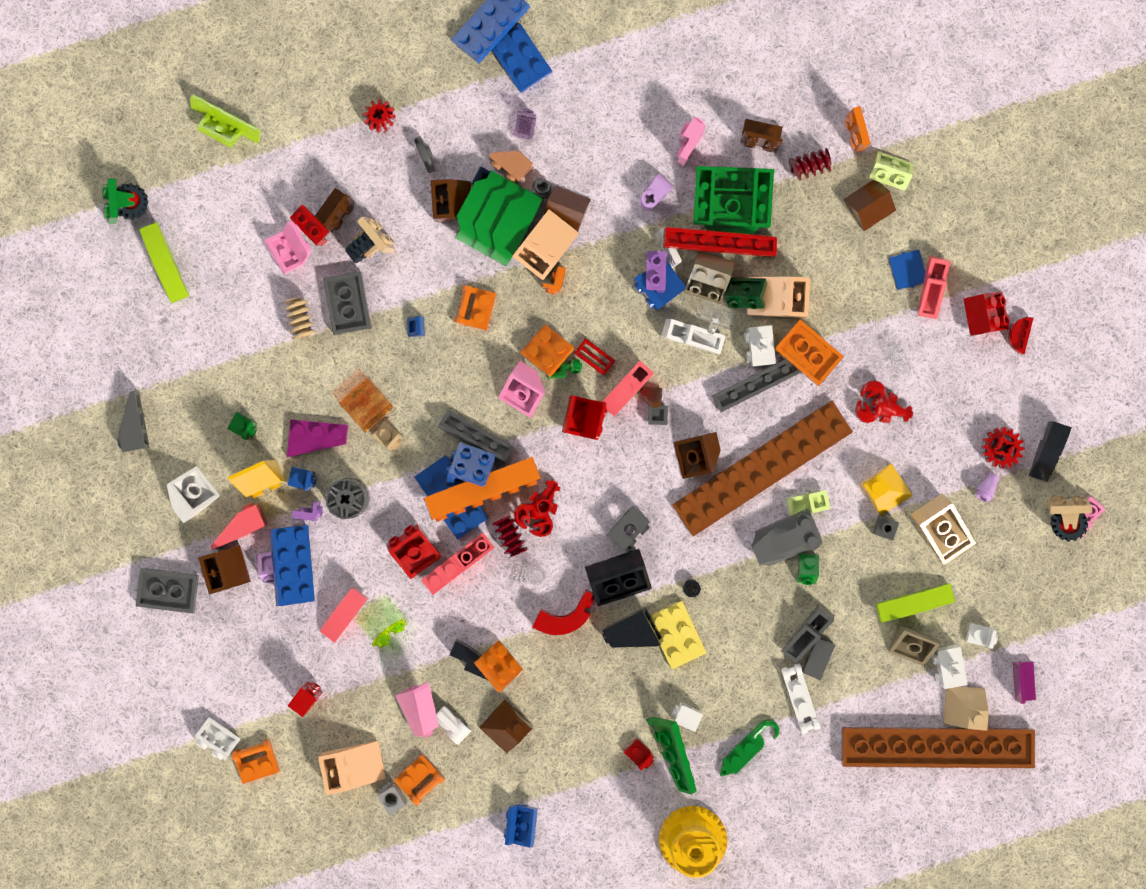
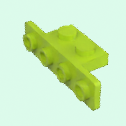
(222, 125)

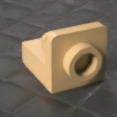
(388, 436)

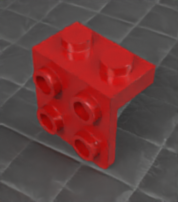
(584, 417)

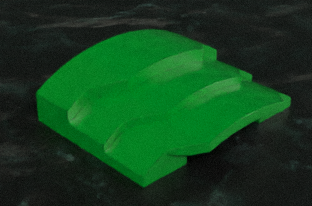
(733, 198)
(496, 217)

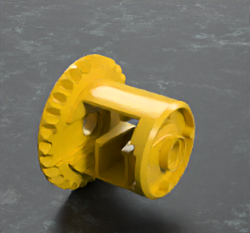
(693, 841)

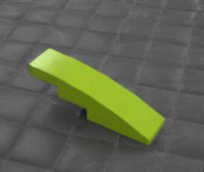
(164, 262)
(915, 602)

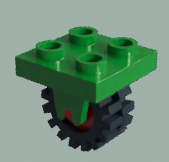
(124, 201)

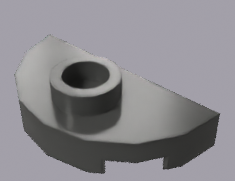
(425, 154)

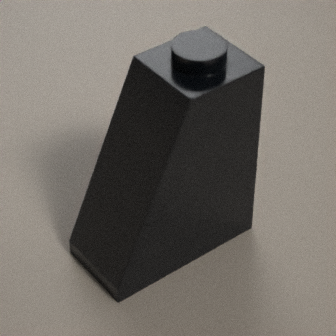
(633, 631)

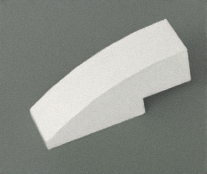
(692, 336)

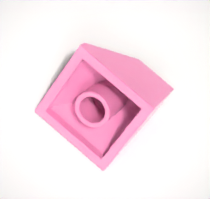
(523, 389)

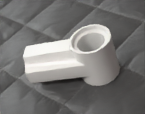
(455, 727)

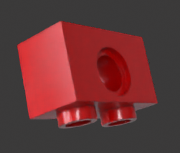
(305, 698)

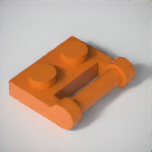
(481, 309)
(258, 767)
(414, 775)

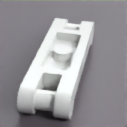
(800, 698)

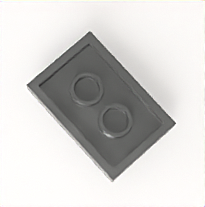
(347, 303)
(167, 590)

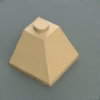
(966, 708)

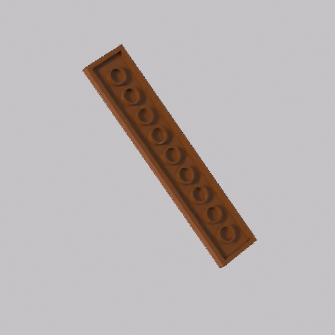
(762, 468)
(938, 747)

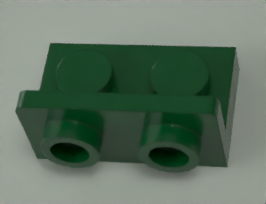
(746, 293)

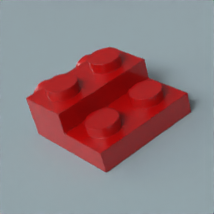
(413, 550)

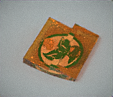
(366, 404)

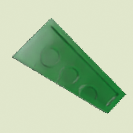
(674, 753)

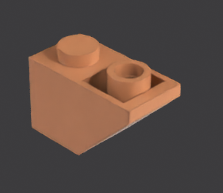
(512, 163)

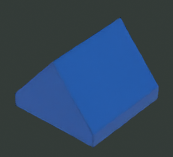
(416, 326)

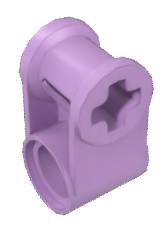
(657, 191)

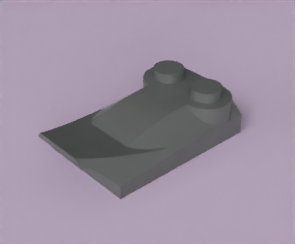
(786, 538)

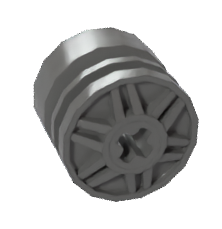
(358, 499)

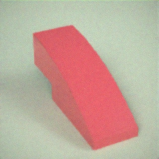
(933, 287)
(344, 614)

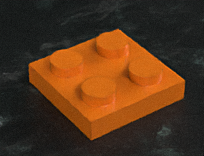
(859, 134)
(547, 350)
(498, 666)

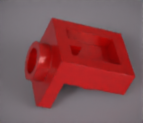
(639, 754)

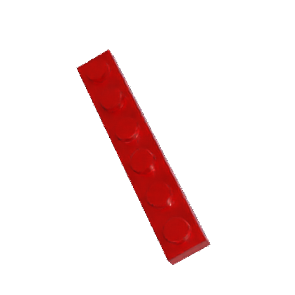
(719, 242)

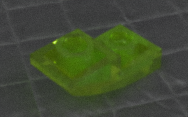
(385, 636)

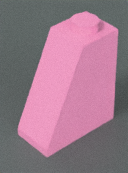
(419, 709)

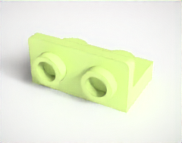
(891, 171)

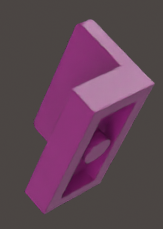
(1024, 681)

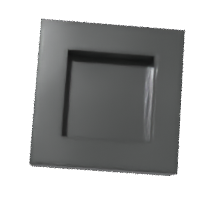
(658, 415)

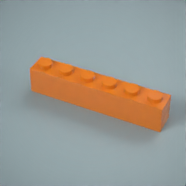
(468, 494)

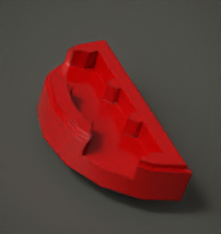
(1019, 334)

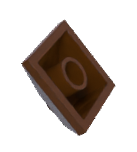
(698, 454)
(506, 726)

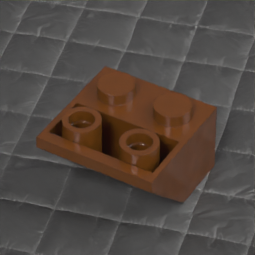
(448, 198)
(224, 569)

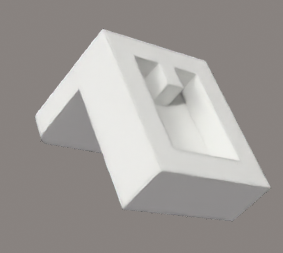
(982, 635)

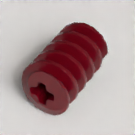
(810, 163)
(510, 536)

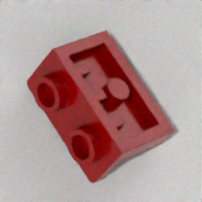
(310, 225)

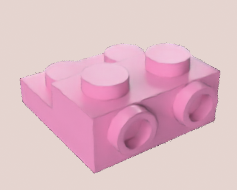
(690, 136)

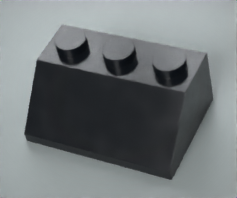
(618, 577)

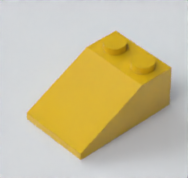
(257, 478)

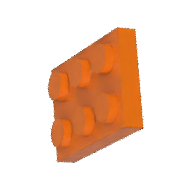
(809, 352)

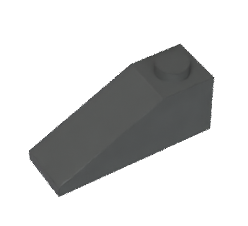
(133, 429)

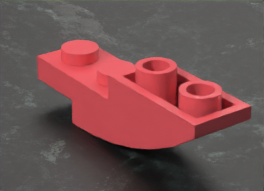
(457, 563)

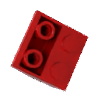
(986, 313)

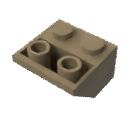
(709, 277)

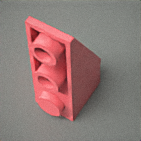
(627, 388)

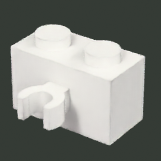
(761, 346)
(949, 667)

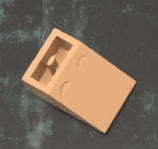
(545, 244)
(784, 298)
(351, 767)

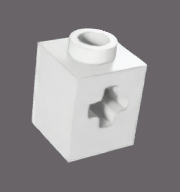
(687, 716)

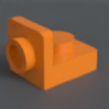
(557, 278)

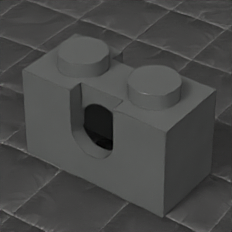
(633, 517)

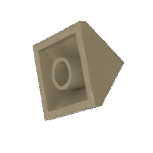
(913, 645)

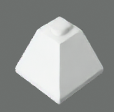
(191, 494)

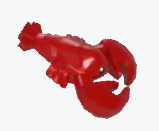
(881, 405)
(539, 509)

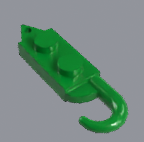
(747, 748)

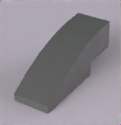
(808, 633)

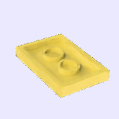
(679, 635)

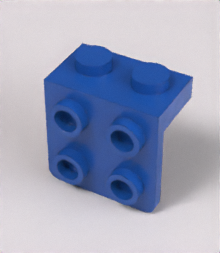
(673, 287)
(469, 465)

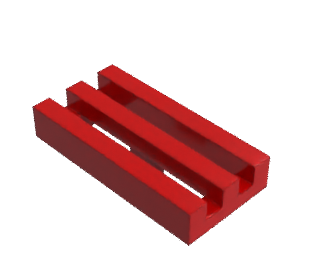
(607, 366)

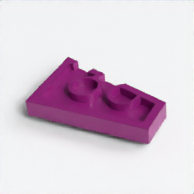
(314, 436)

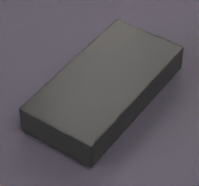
(818, 659)

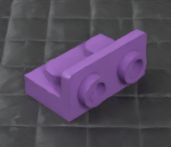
(656, 271)

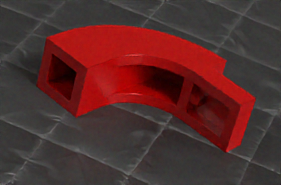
(561, 625)

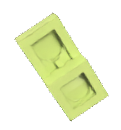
(813, 502)

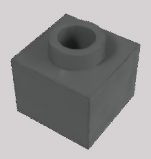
(879, 528)

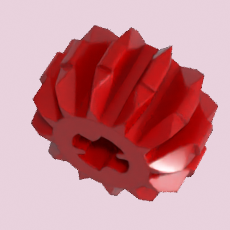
(386, 113)

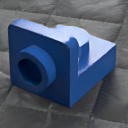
(302, 478)

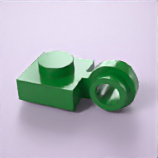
(574, 367)

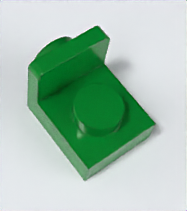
(243, 426)

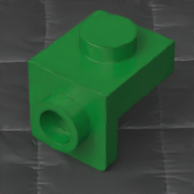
(808, 569)

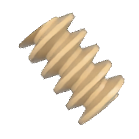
(299, 317)

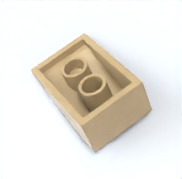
(943, 528)

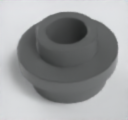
(541, 182)

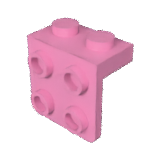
(288, 248)

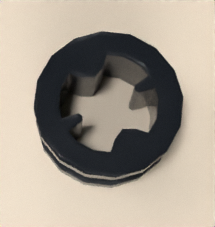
(686, 591)

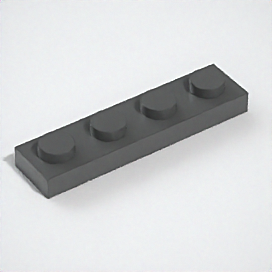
(475, 436)

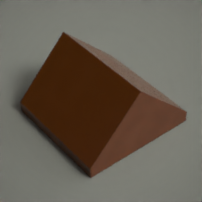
(870, 204)
(568, 206)

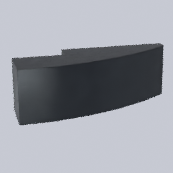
(1049, 450)
(467, 654)

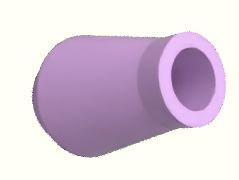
(987, 488)

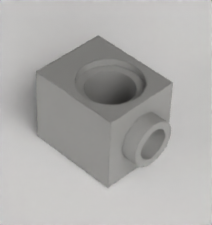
(392, 806)

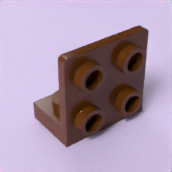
(761, 135)
(334, 210)

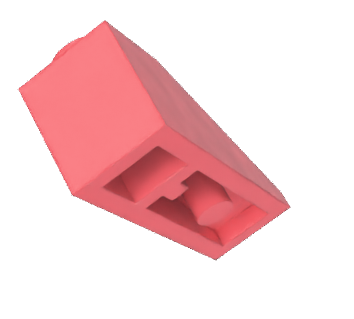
(242, 524)

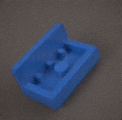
(520, 825)

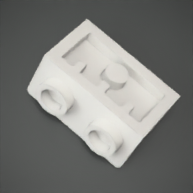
(216, 739)

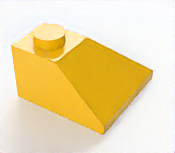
(885, 489)

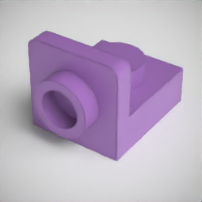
(305, 514)

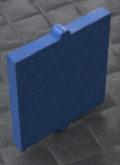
(907, 269)

